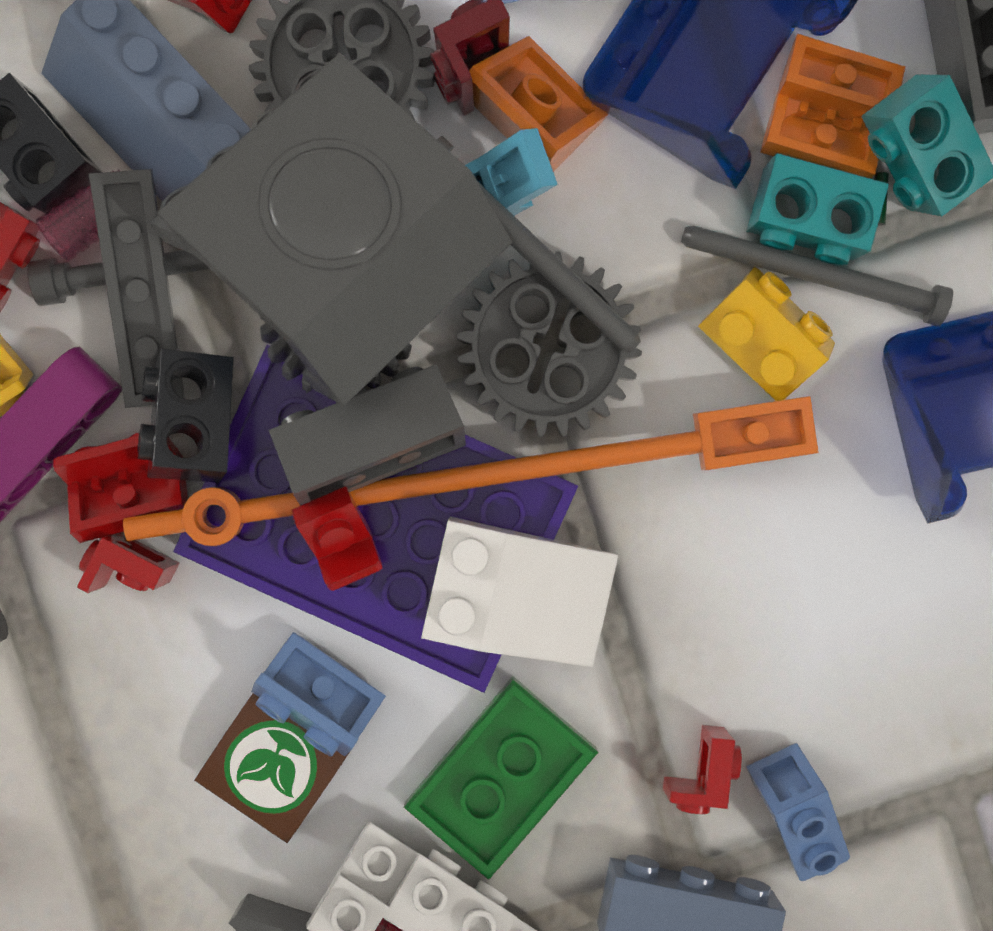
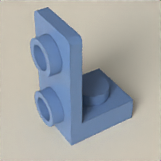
(800, 811)

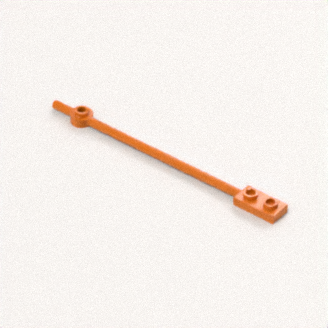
(720, 439)

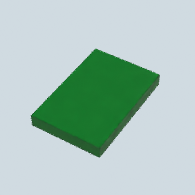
(500, 778)

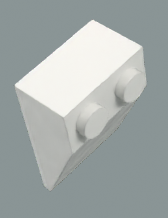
(519, 594)

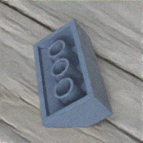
(139, 92)

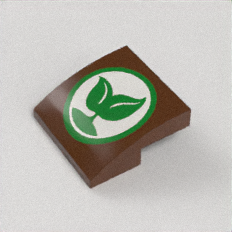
(268, 770)

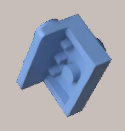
(317, 696)

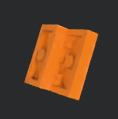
(823, 103)

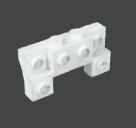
(408, 890)

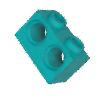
(940, 137)
(817, 193)

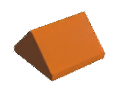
(531, 91)

